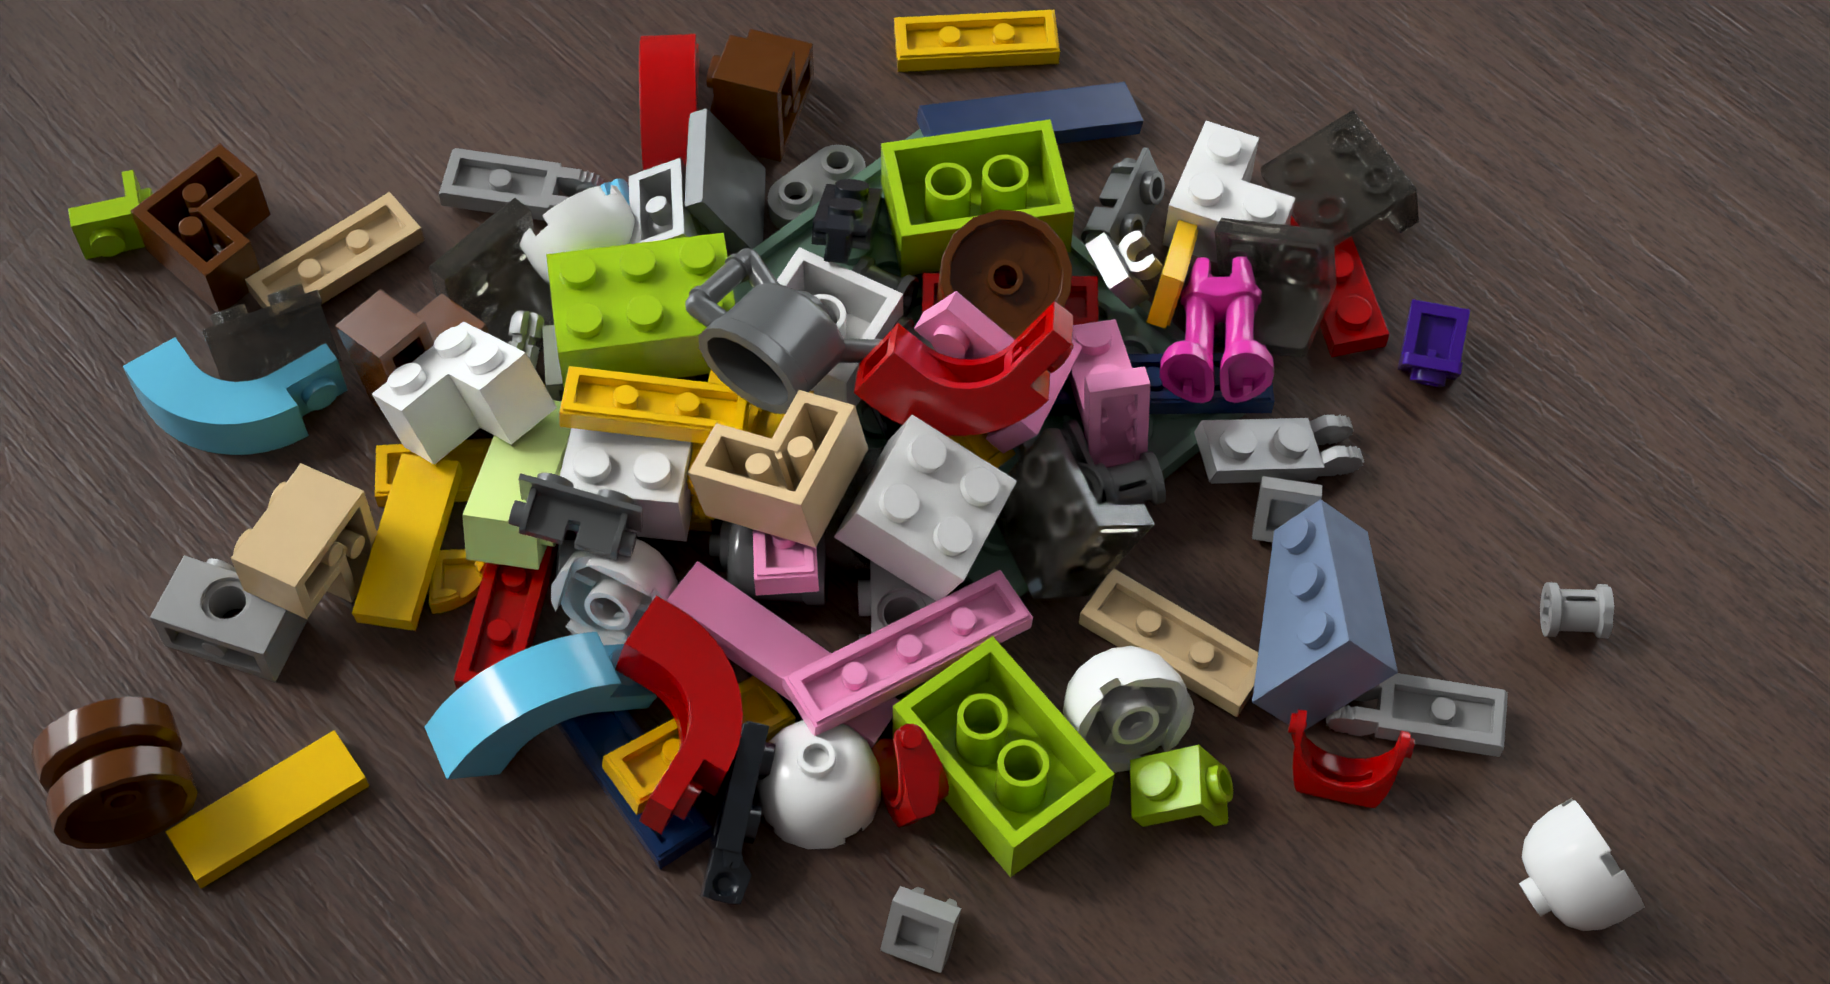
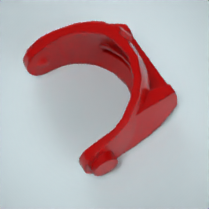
(910, 775)
(1342, 778)

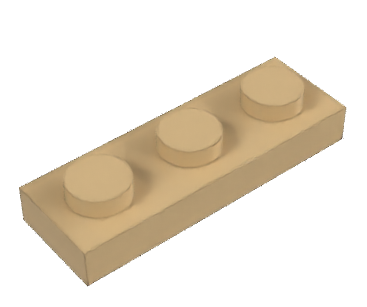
(342, 252)
(1200, 653)

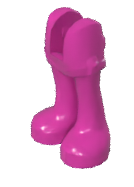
(1246, 363)

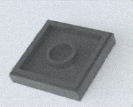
(724, 183)

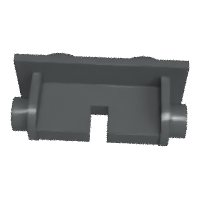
(1134, 192)
(556, 504)

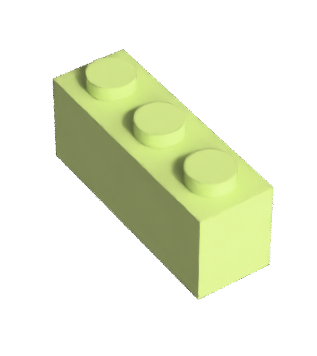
(488, 510)

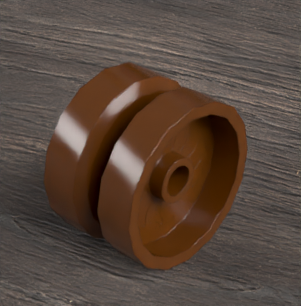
(1010, 246)
(113, 772)

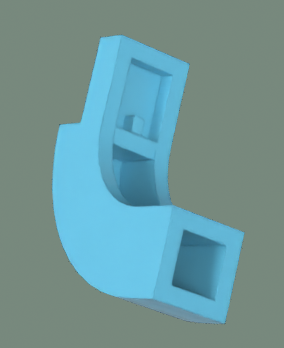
(229, 414)
(524, 695)

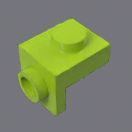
(108, 225)
(1179, 787)

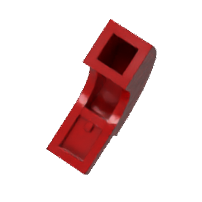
(667, 95)
(966, 394)
(698, 685)

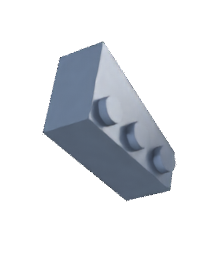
(1321, 618)

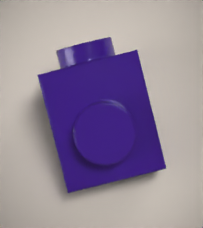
(1433, 342)

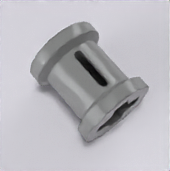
(1576, 610)

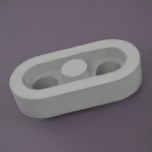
(810, 181)

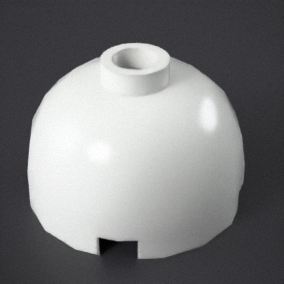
(580, 223)
(611, 593)
(1128, 705)
(819, 786)
(1575, 872)

